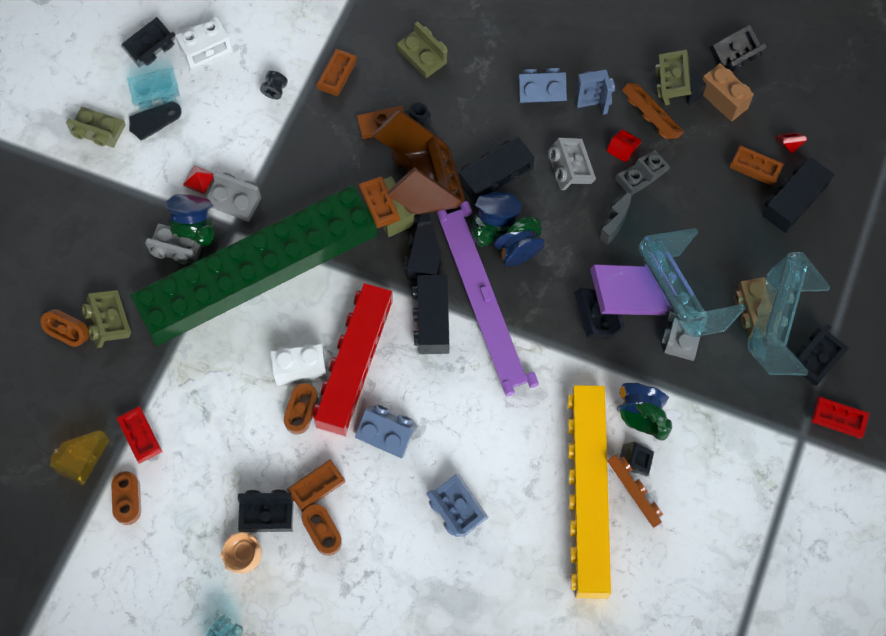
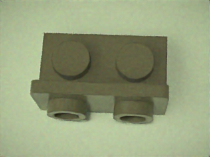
(423, 50)
(674, 75)
(96, 127)
(105, 317)

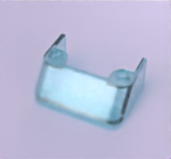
(657, 258)
(777, 312)

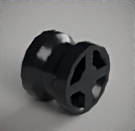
(273, 85)

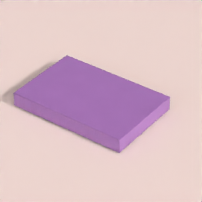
(627, 291)

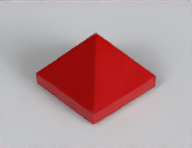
(791, 141)
(199, 180)

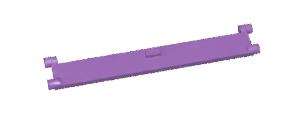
(484, 301)

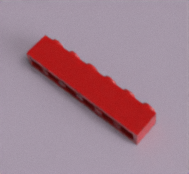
(353, 360)

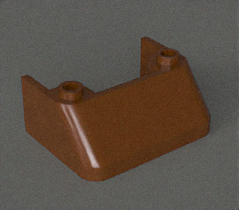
(432, 174)

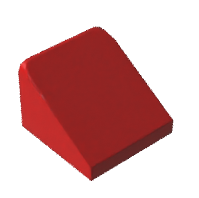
(623, 145)

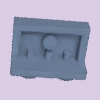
(542, 86)
(594, 89)
(386, 430)
(457, 507)

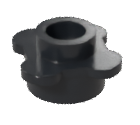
(418, 112)

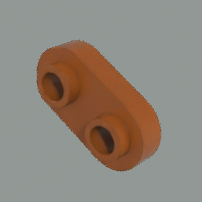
(68, 330)
(300, 410)
(126, 496)
(321, 531)

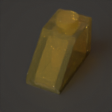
(79, 456)

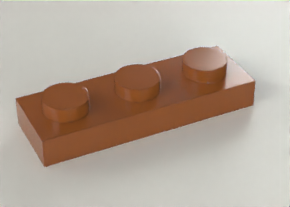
(652, 111)
(636, 490)

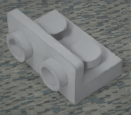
(570, 162)
(234, 196)
(171, 246)
(678, 342)

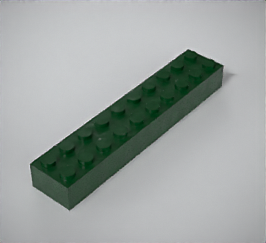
(254, 265)

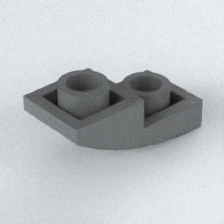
(642, 173)
(617, 216)

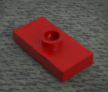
(840, 417)
(139, 435)

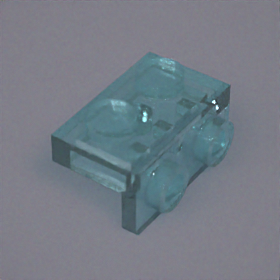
(153, 88)

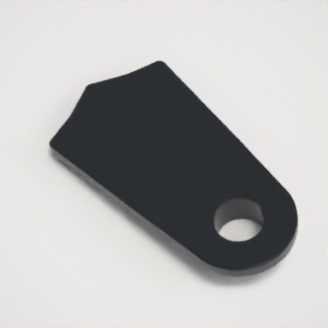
(153, 120)

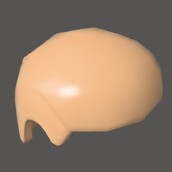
(241, 553)

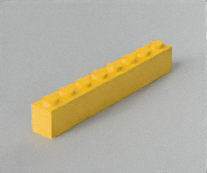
(590, 494)

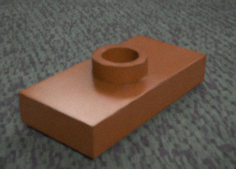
(336, 72)
(371, 121)
(756, 165)
(378, 202)
(316, 485)

